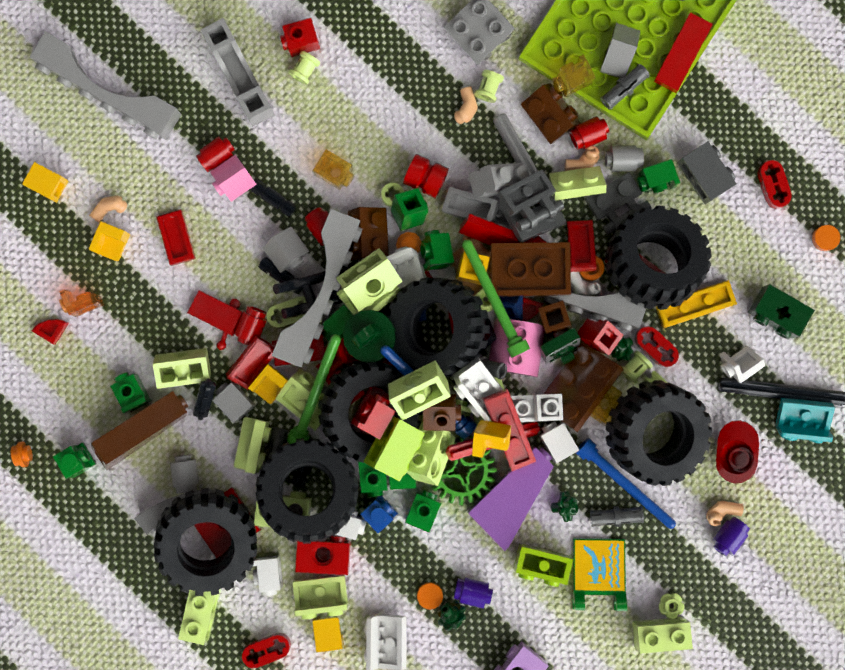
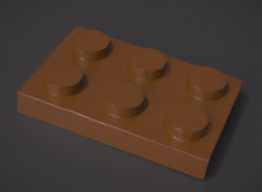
(531, 269)
(583, 384)

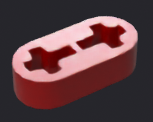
(780, 182)
(661, 342)
(268, 656)

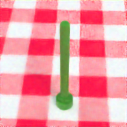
(516, 344)
(301, 430)

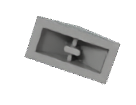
(620, 51)

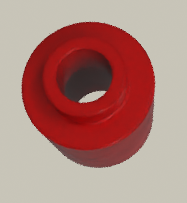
(589, 133)
(215, 153)
(315, 223)
(250, 324)

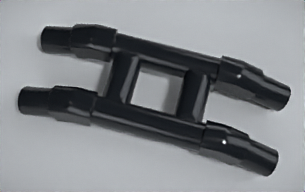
(305, 284)

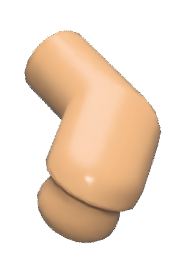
(468, 108)
(588, 159)
(108, 204)
(721, 509)

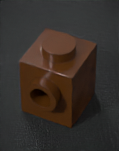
(555, 319)
(442, 415)

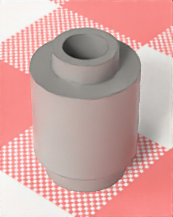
(624, 158)
(184, 474)

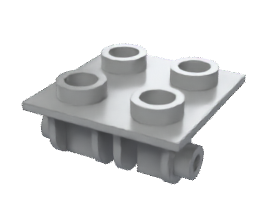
(479, 29)

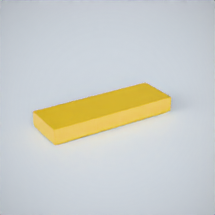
(699, 304)

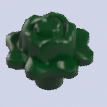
(623, 349)
(566, 506)
(451, 615)

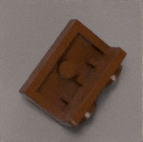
(550, 112)
(374, 232)

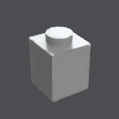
(286, 250)
(233, 401)

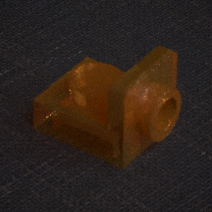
(85, 302)

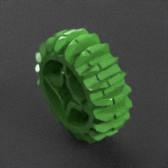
(468, 491)

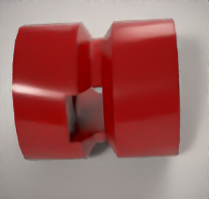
(425, 176)

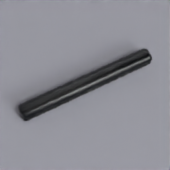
(781, 391)

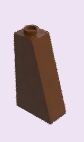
(139, 430)

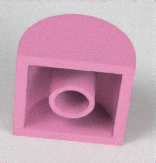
(526, 362)

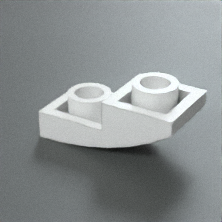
(539, 407)

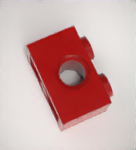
(337, 564)

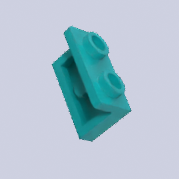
(805, 420)

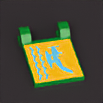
(599, 570)

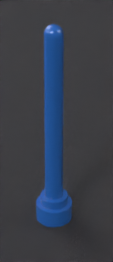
(464, 427)
(588, 451)

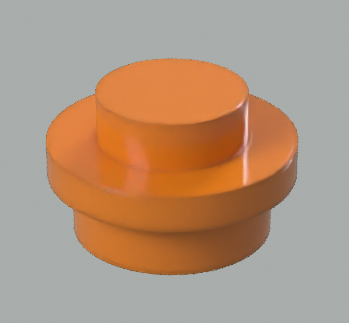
(409, 240)
(21, 454)

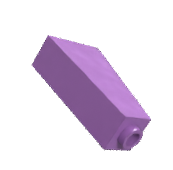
(510, 499)

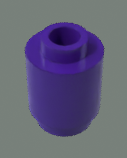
(730, 536)
(473, 592)

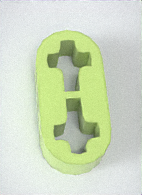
(288, 321)

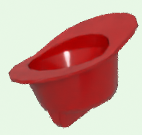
(737, 451)

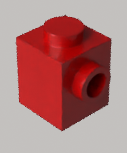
(300, 37)

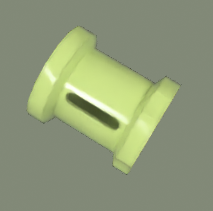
(304, 67)
(489, 86)
(636, 367)

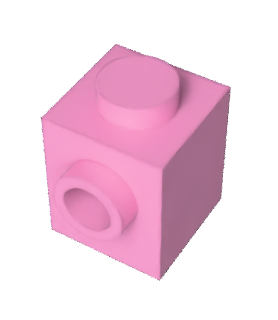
(232, 178)

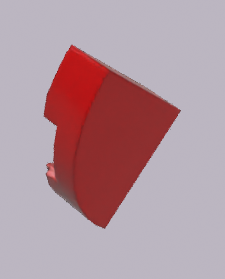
(530, 308)
(50, 329)

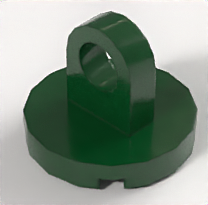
(366, 335)

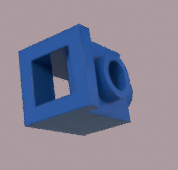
(379, 514)

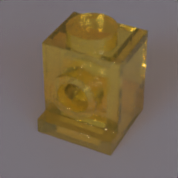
(574, 77)
(330, 162)
(601, 414)

